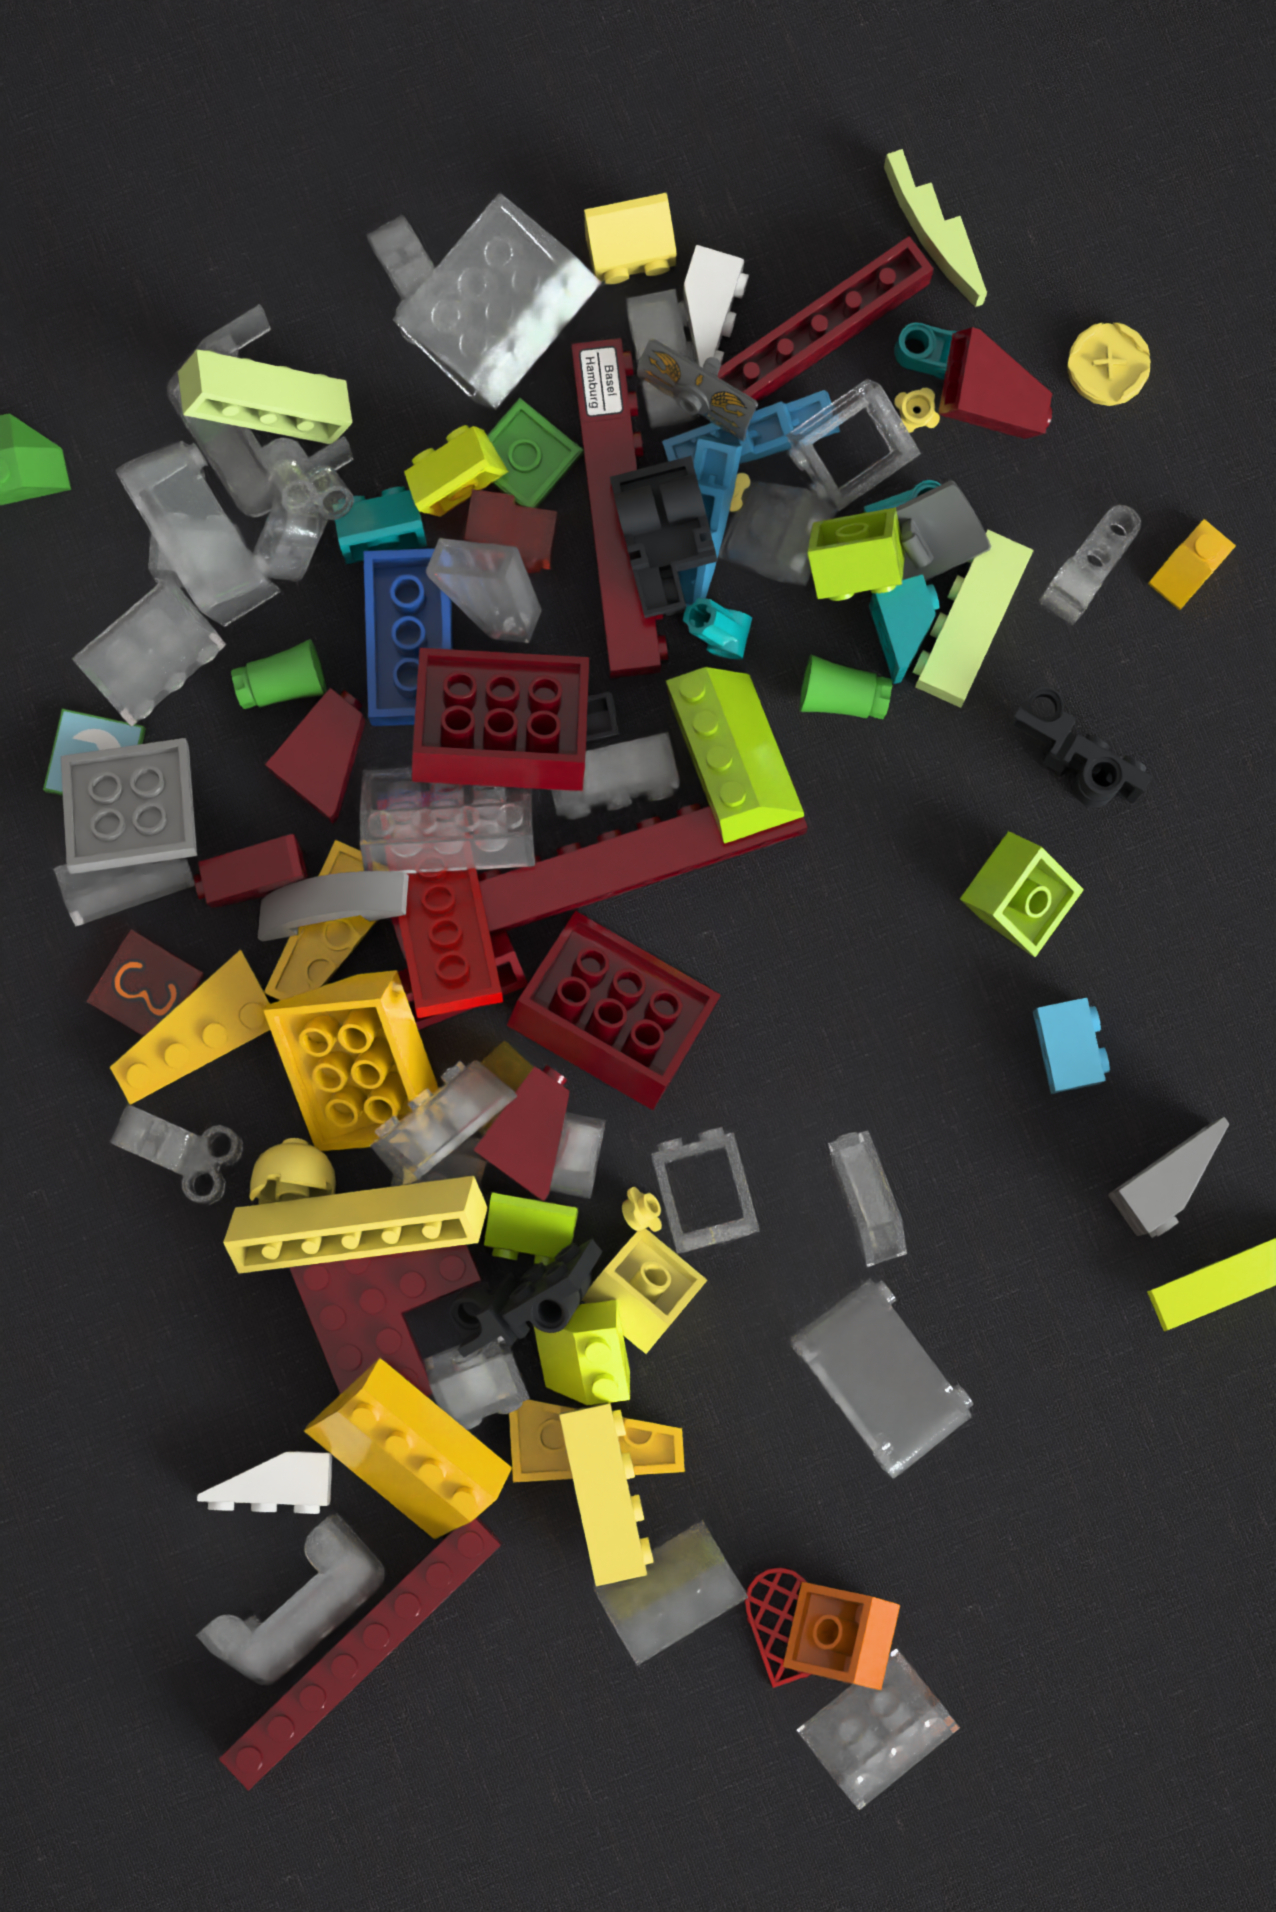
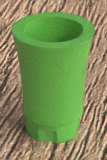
(280, 677)
(843, 690)

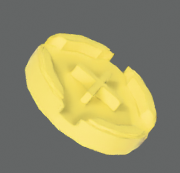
(1109, 363)

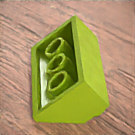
(733, 751)

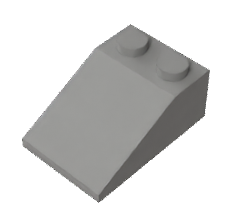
(1165, 1186)

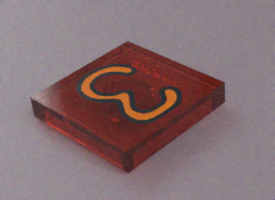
(143, 984)

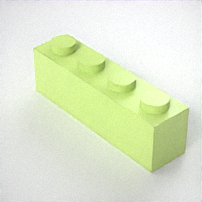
(264, 397)
(972, 621)

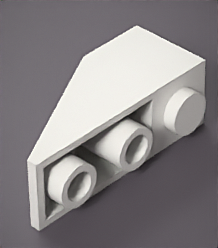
(709, 295)
(289, 1478)

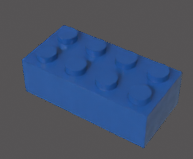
(401, 617)

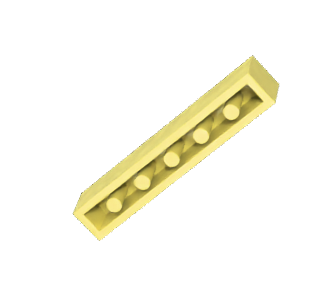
(356, 1224)

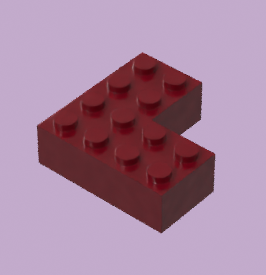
(362, 1305)

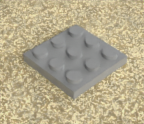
(128, 806)

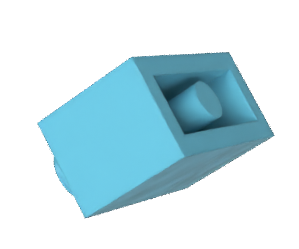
(1070, 1045)

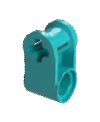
(936, 345)

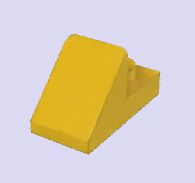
(1191, 564)

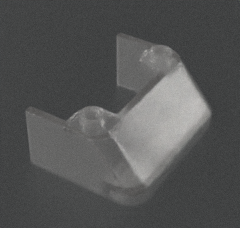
(234, 449)
(196, 532)

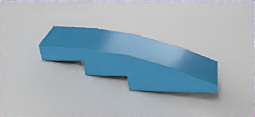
(764, 433)
(716, 472)

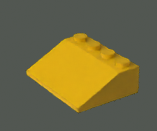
(351, 1057)
(410, 1451)

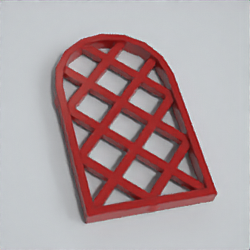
(783, 1614)

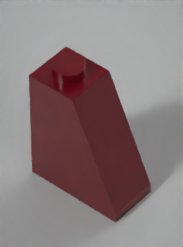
(992, 389)
(321, 753)
(250, 872)
(528, 1132)

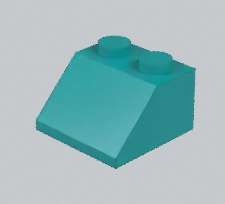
(380, 524)
(903, 621)

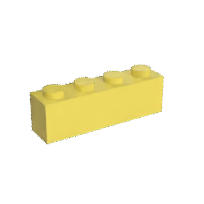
(604, 1494)

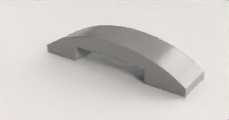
(332, 897)

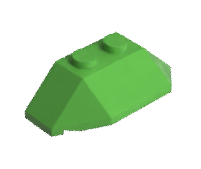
(28, 463)

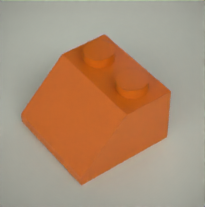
(841, 1635)

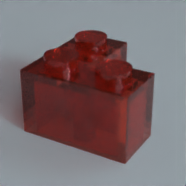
(498, 521)

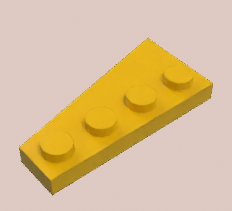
(320, 947)
(200, 1029)
(542, 1455)

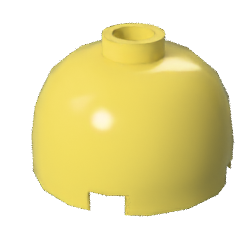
(291, 1173)

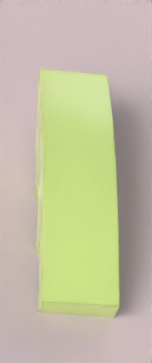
(943, 239)

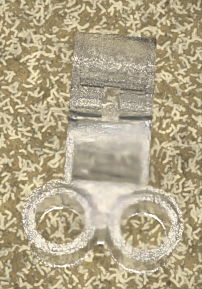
(401, 258)
(299, 515)
(1079, 579)
(177, 1149)
(578, 1155)

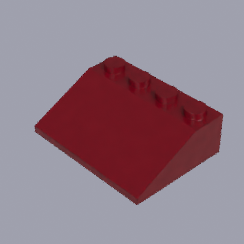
(500, 719)
(613, 1010)

